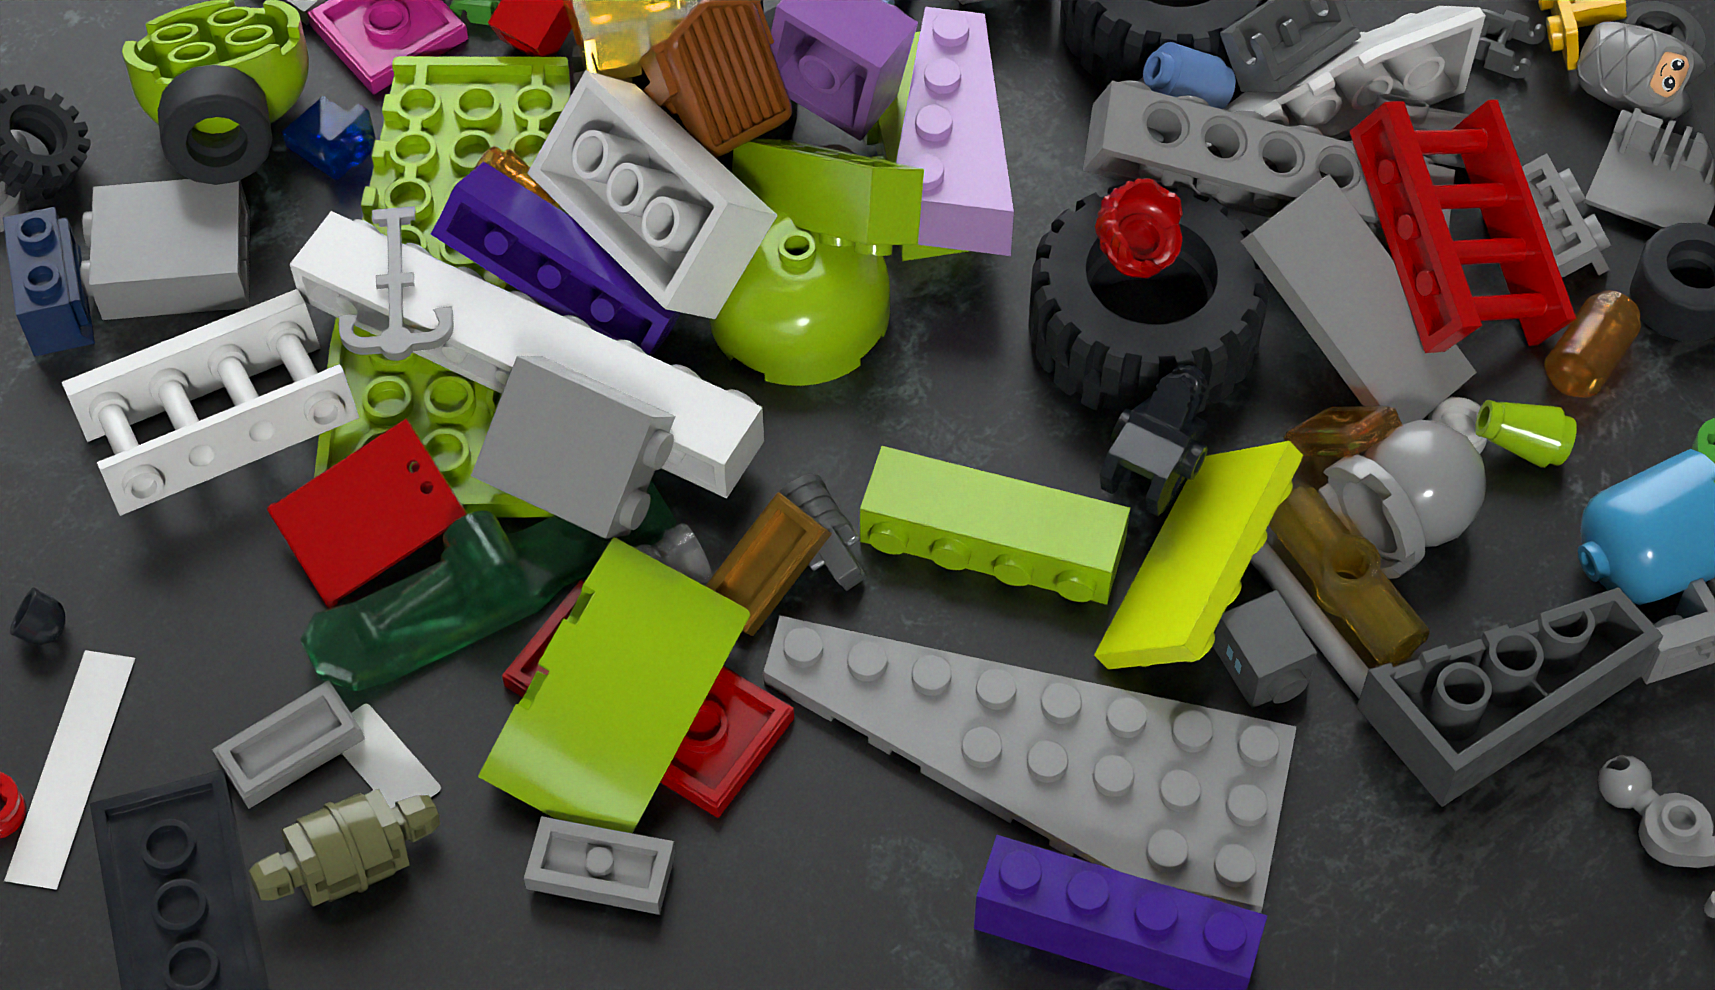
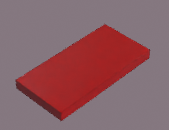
(724, 741)

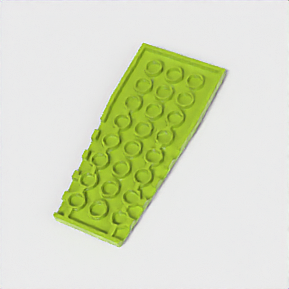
(432, 137)

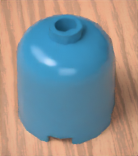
(1653, 530)

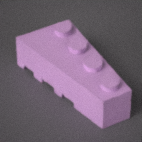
(957, 137)

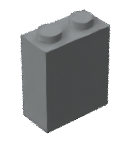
(167, 248)
(574, 447)

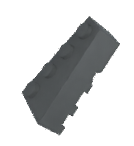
(1494, 698)

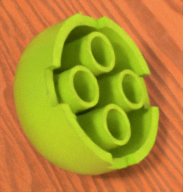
(256, 41)
(804, 308)

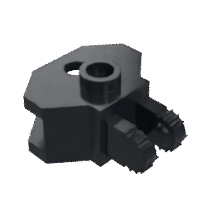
(1160, 439)

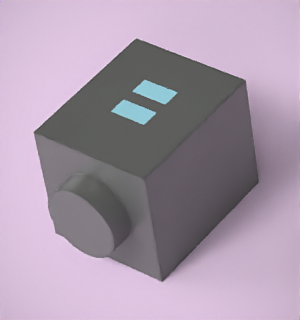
(1265, 650)

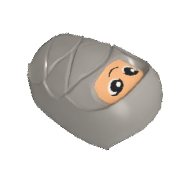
(1638, 69)

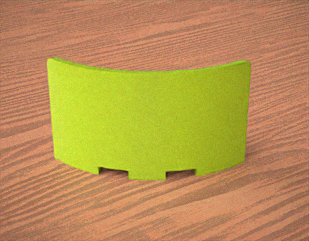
(616, 692)

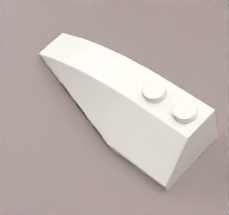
(1414, 57)

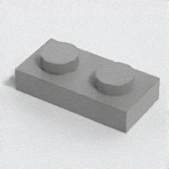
(600, 865)

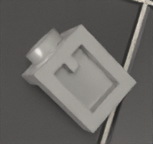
(1687, 636)

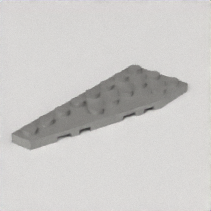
(1089, 765)

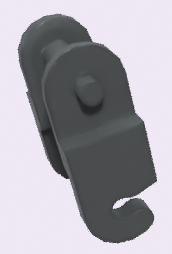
(1505, 28)

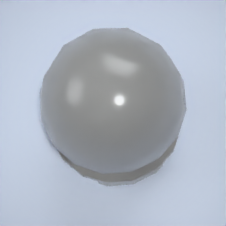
(1408, 492)

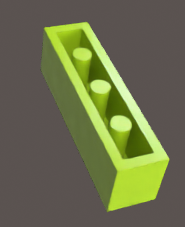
(835, 193)
(993, 525)

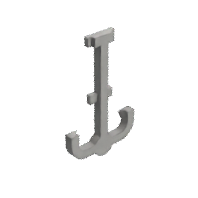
(396, 341)

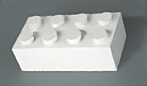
(651, 195)

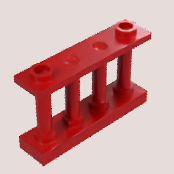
(1422, 242)

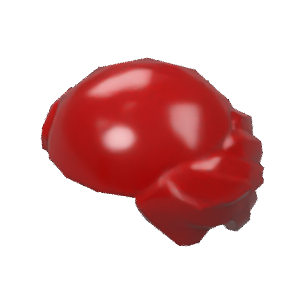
(1140, 228)

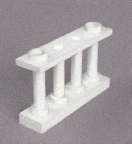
(193, 366)

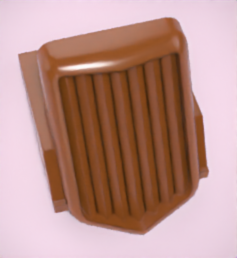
(719, 75)

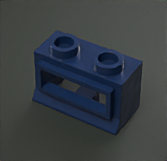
(47, 281)

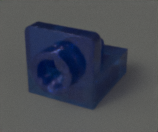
(332, 136)

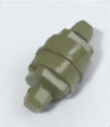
(344, 847)

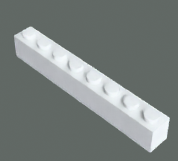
(337, 272)

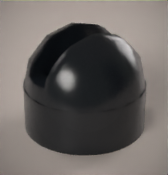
(38, 618)

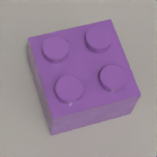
(842, 57)

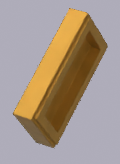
(769, 559)

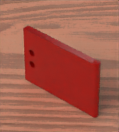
(367, 512)

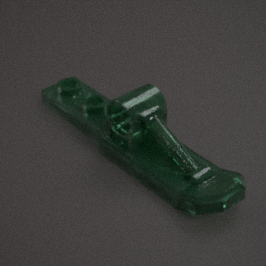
(474, 591)

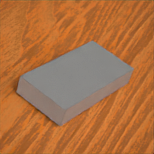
(288, 744)

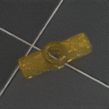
(1366, 604)

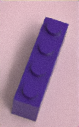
(549, 258)
(1116, 920)

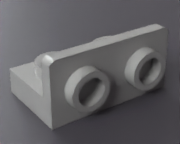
(1571, 237)

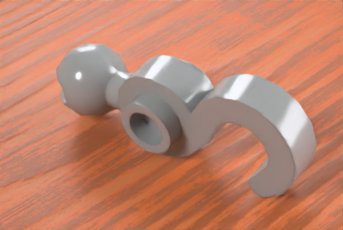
(1672, 825)

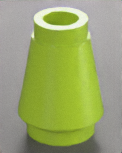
(1528, 430)

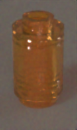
(1593, 344)

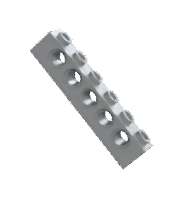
(1240, 180)

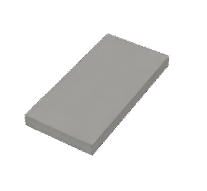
(1353, 303)

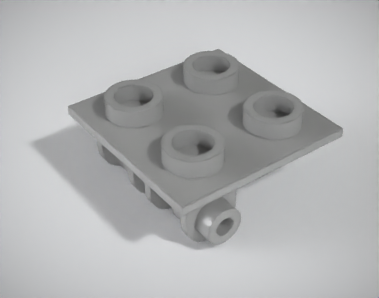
(1654, 174)

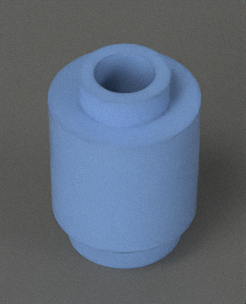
(1189, 72)

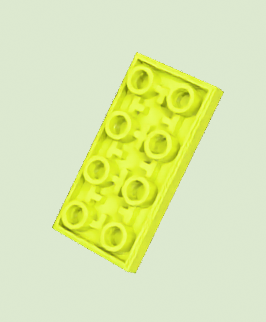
(1200, 558)

